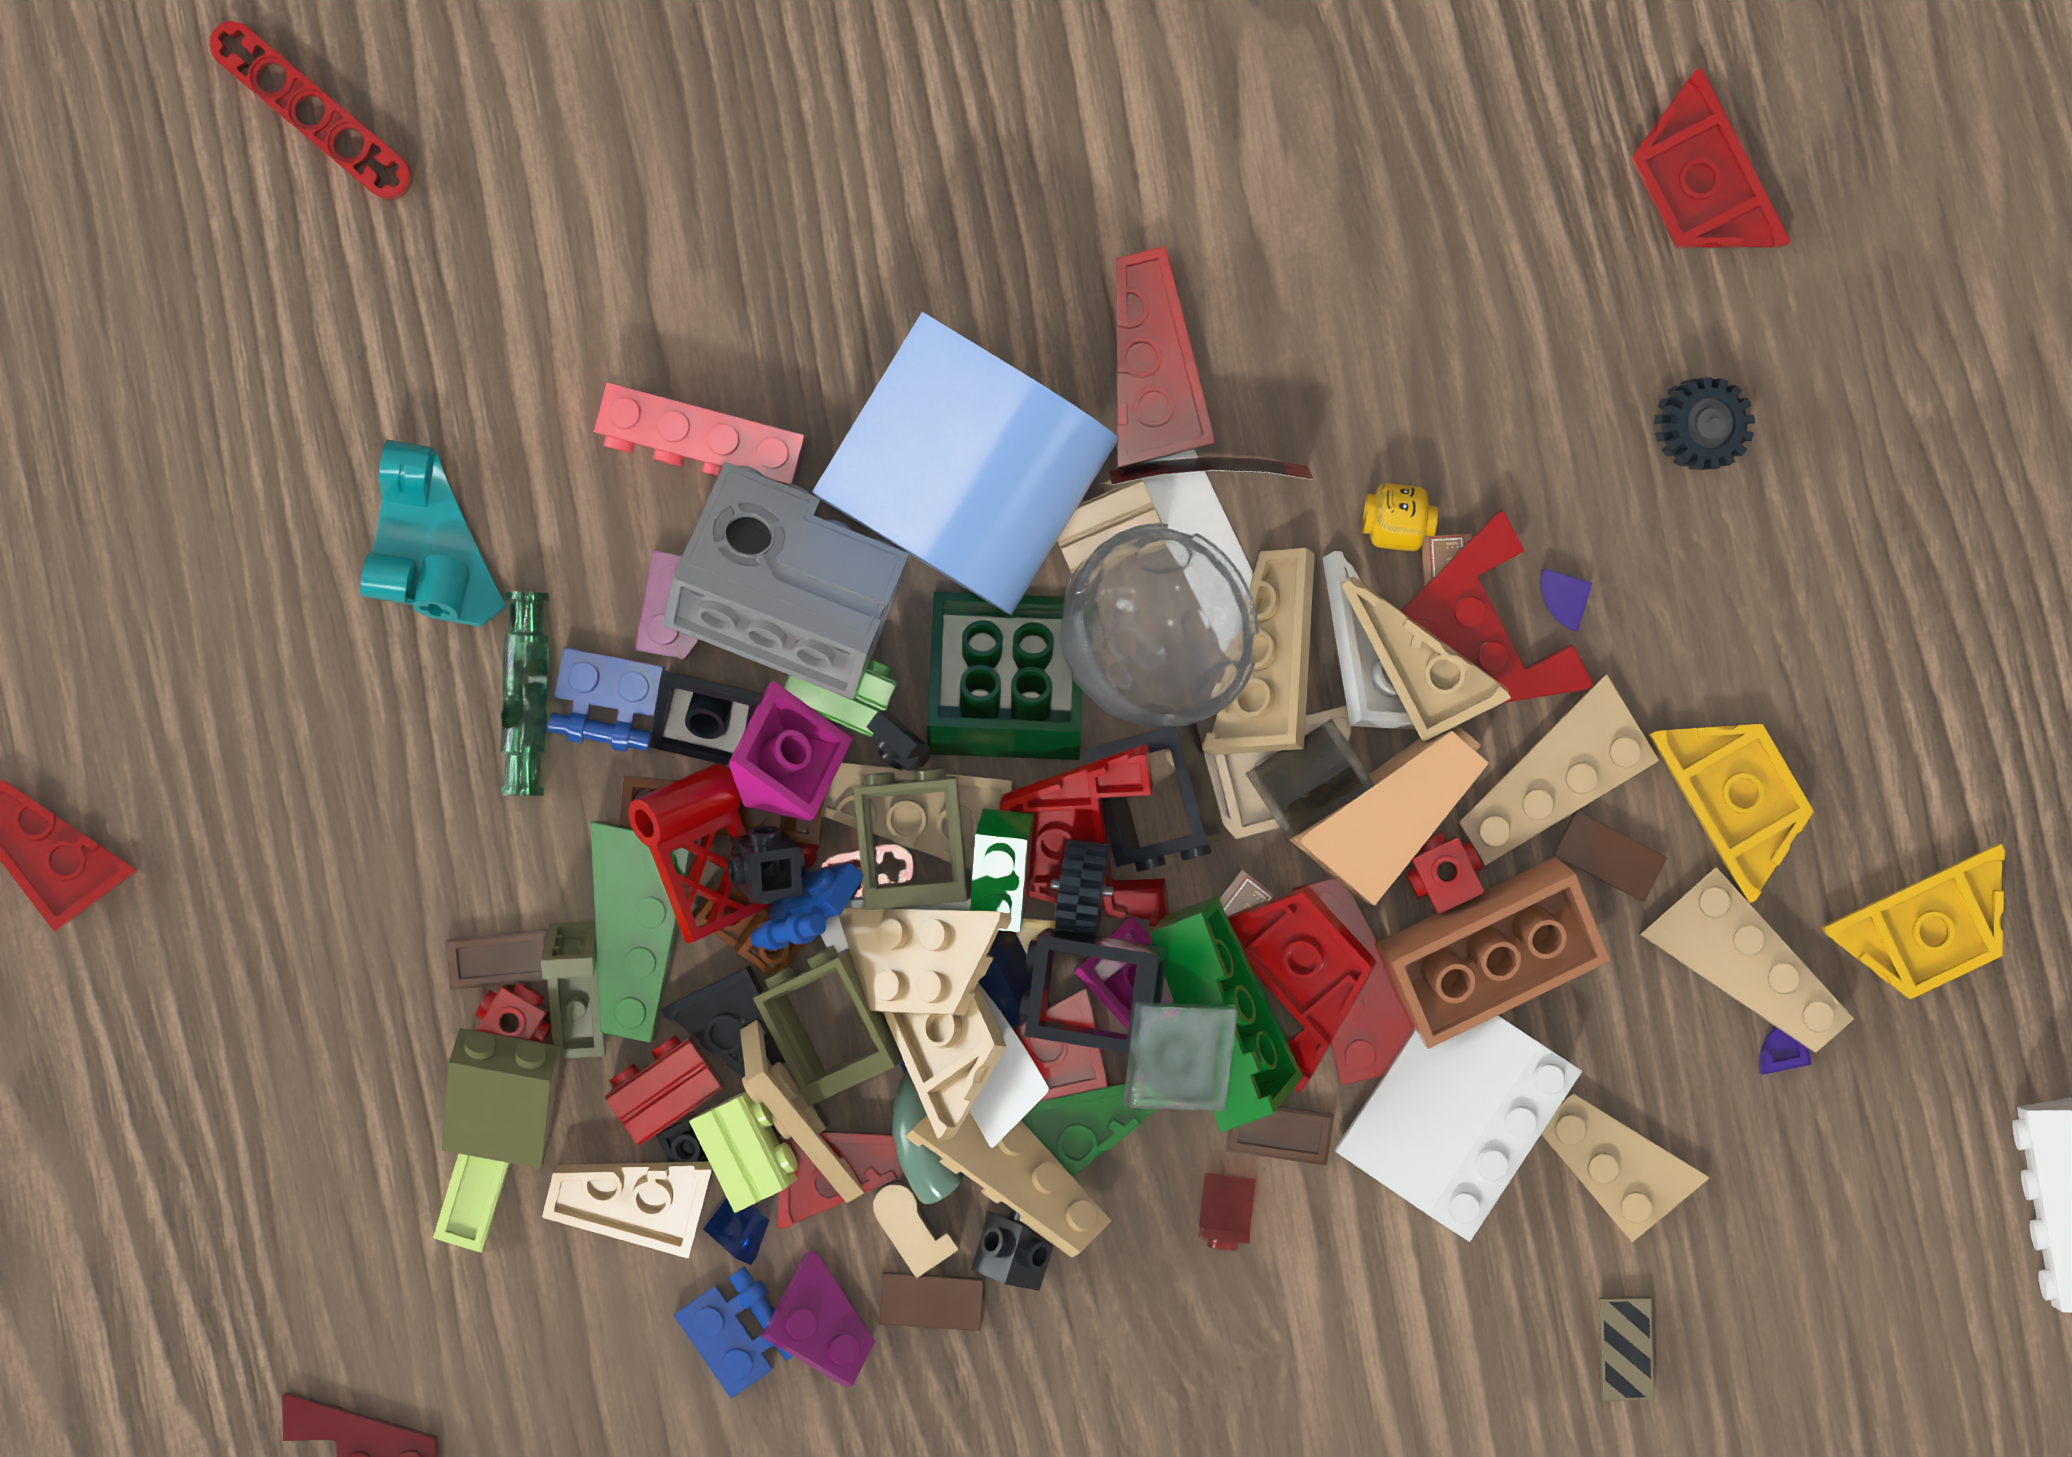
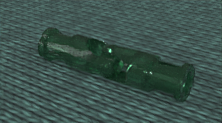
(524, 732)

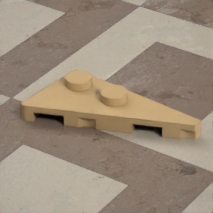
(790, 1112)

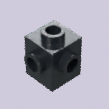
(780, 868)
(1012, 1252)

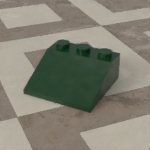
(1001, 680)

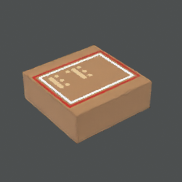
(1438, 551)
(1243, 894)

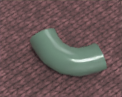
(921, 1166)

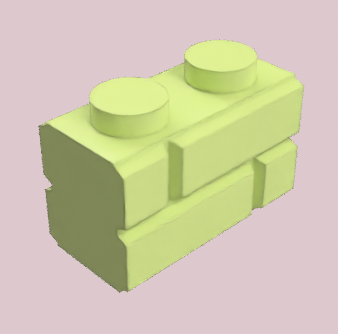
(745, 1150)

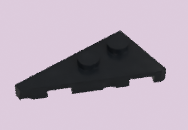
(719, 1014)

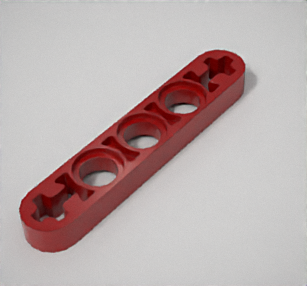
(293, 93)

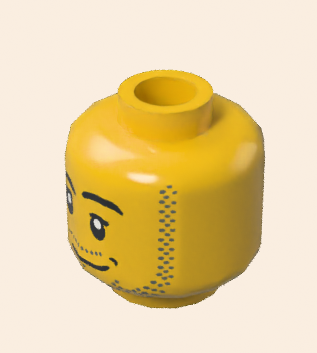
(1399, 517)

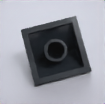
(701, 717)

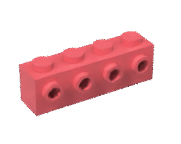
(696, 434)

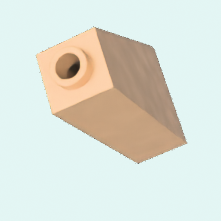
(1386, 826)

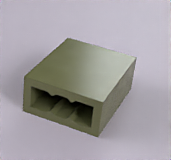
(500, 1098)

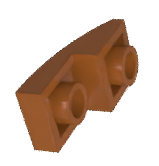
(738, 934)

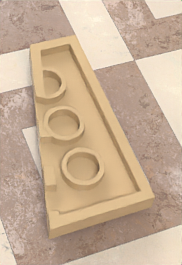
(1273, 703)
(1570, 766)
(916, 819)
(1739, 952)
(1024, 1178)

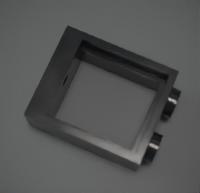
(1196, 793)
(1039, 959)

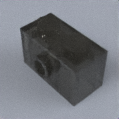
(1311, 781)

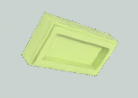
(471, 1202)

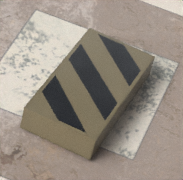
(1626, 1348)

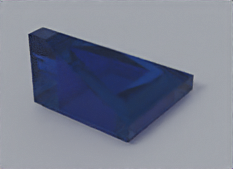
(738, 1231)

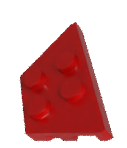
(1704, 176)

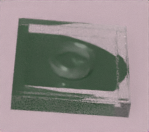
(1180, 1056)

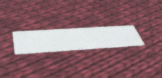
(1192, 507)

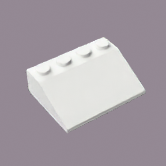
(1458, 1119)
(2046, 1137)

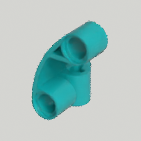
(424, 545)

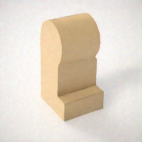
(904, 1224)

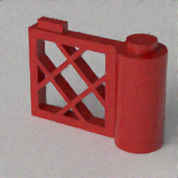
(676, 818)

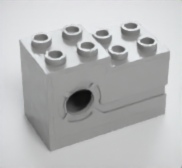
(784, 583)

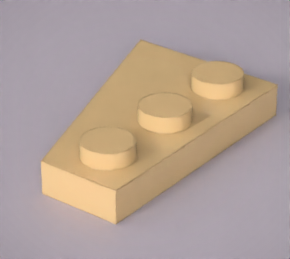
(1620, 1167)

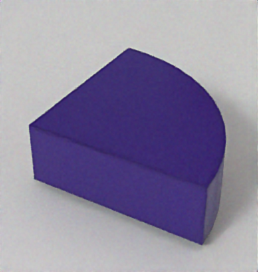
(1564, 597)
(1782, 1053)

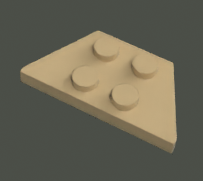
(1237, 799)
(921, 957)
(949, 1059)

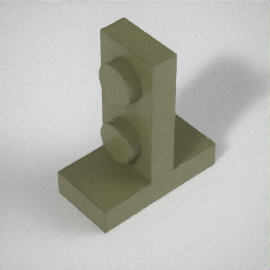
(572, 980)

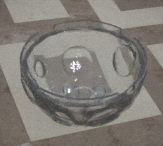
(1159, 627)

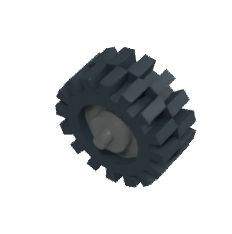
(1704, 423)
(1082, 887)

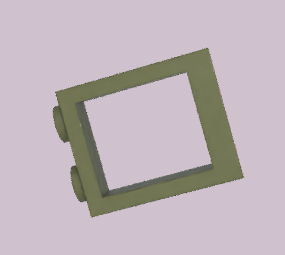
(914, 892)
(796, 1047)

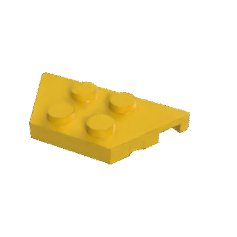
(1738, 795)
(1930, 927)

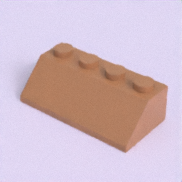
(1493, 951)

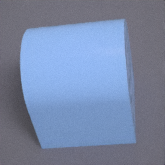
(966, 463)

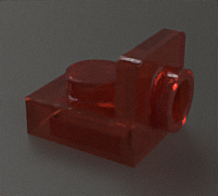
(1226, 1210)

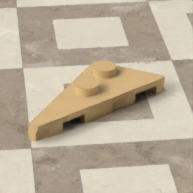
(1428, 675)

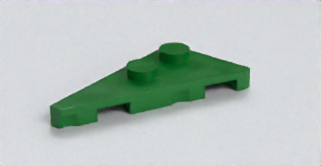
(1084, 1124)

